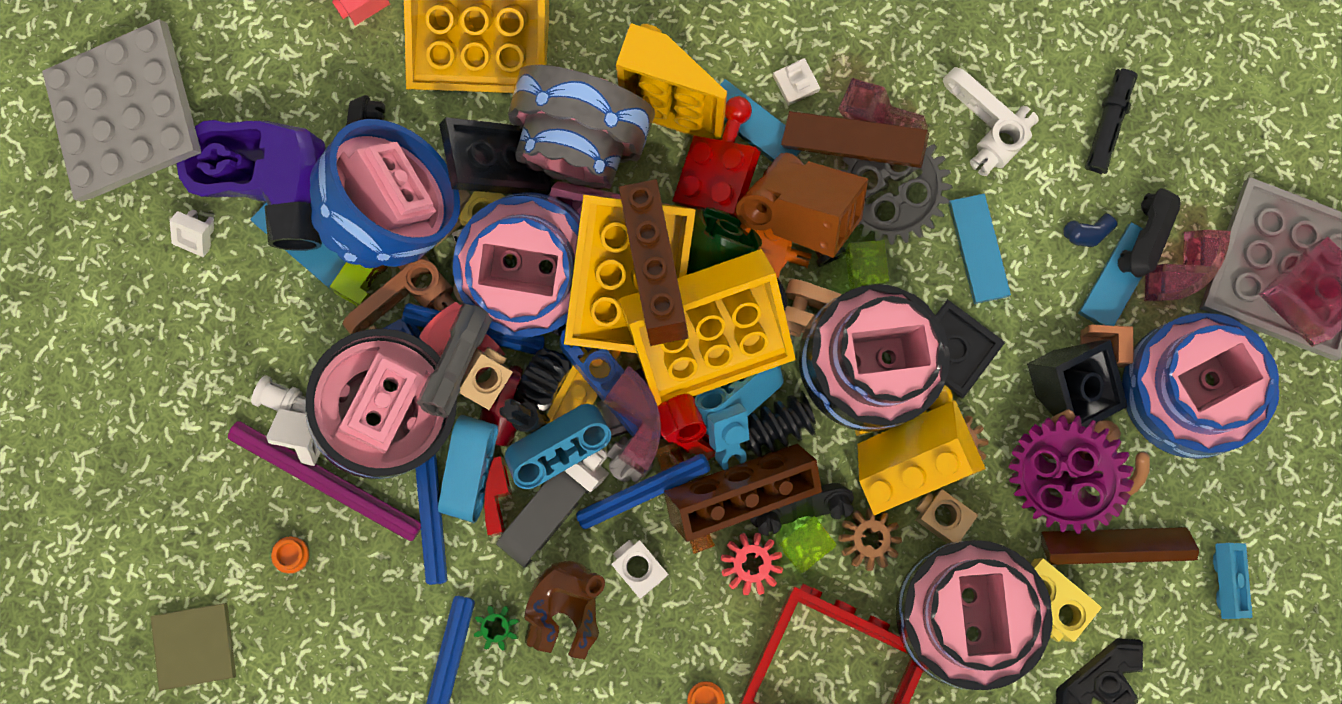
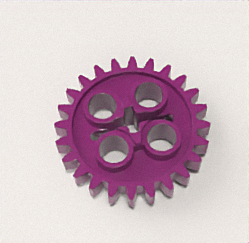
(1076, 503)

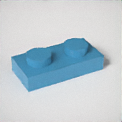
(1233, 577)

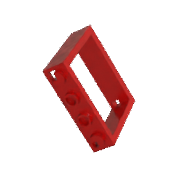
(843, 613)

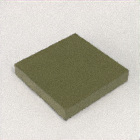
(193, 646)

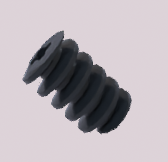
(780, 424)

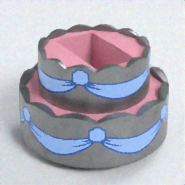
(577, 124)

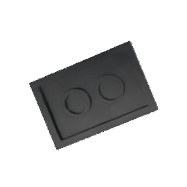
(484, 158)

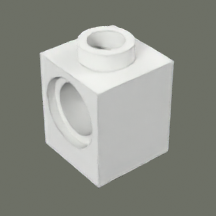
(644, 584)

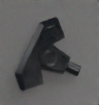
(1103, 676)

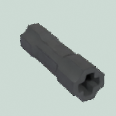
(444, 383)

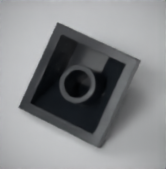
(1079, 380)

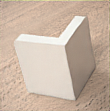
(291, 431)

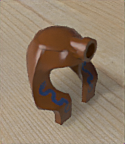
(569, 590)

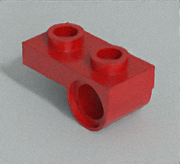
(684, 425)

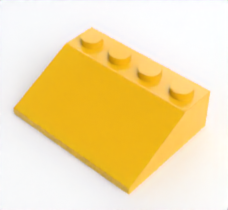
(473, 43)
(671, 83)
(606, 271)
(732, 329)

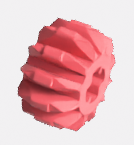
(762, 570)

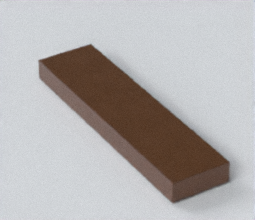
(855, 139)
(1119, 546)

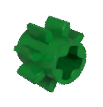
(486, 631)

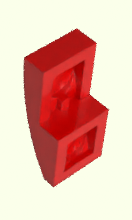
(496, 487)

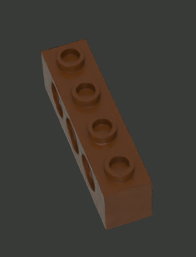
(653, 263)
(742, 492)

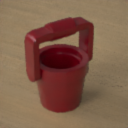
(506, 431)

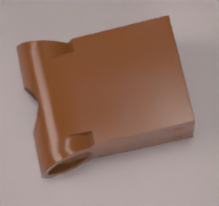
(805, 203)

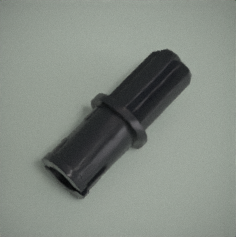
(523, 416)

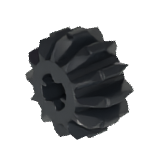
(543, 378)

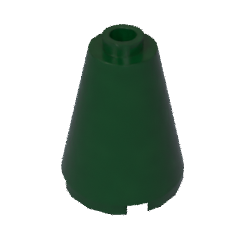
(718, 239)

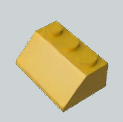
(917, 458)

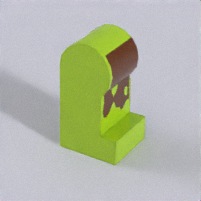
(355, 281)

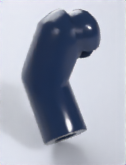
(1089, 235)

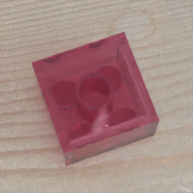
(1310, 293)

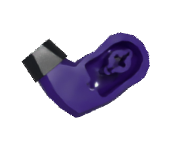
(262, 164)

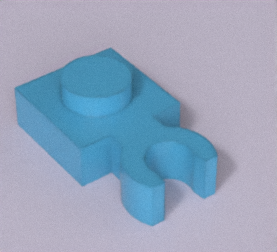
(726, 432)

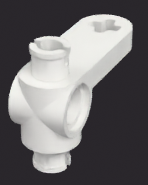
(991, 148)

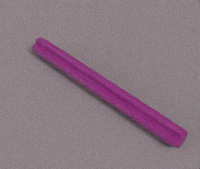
(325, 482)

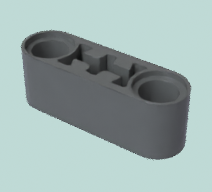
(541, 518)

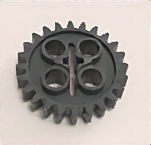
(908, 215)

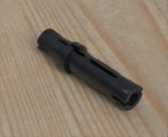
(1114, 111)

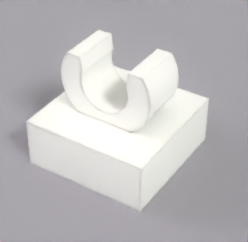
(796, 81)
(191, 233)
(589, 471)

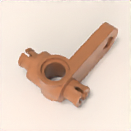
(433, 296)

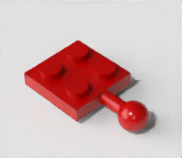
(719, 170)

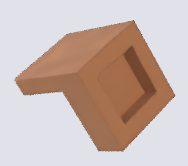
(1120, 337)

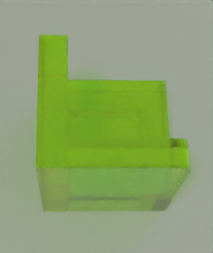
(867, 263)
(807, 545)

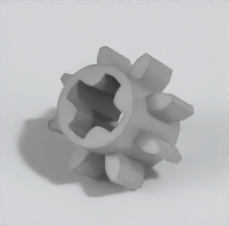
(619, 468)

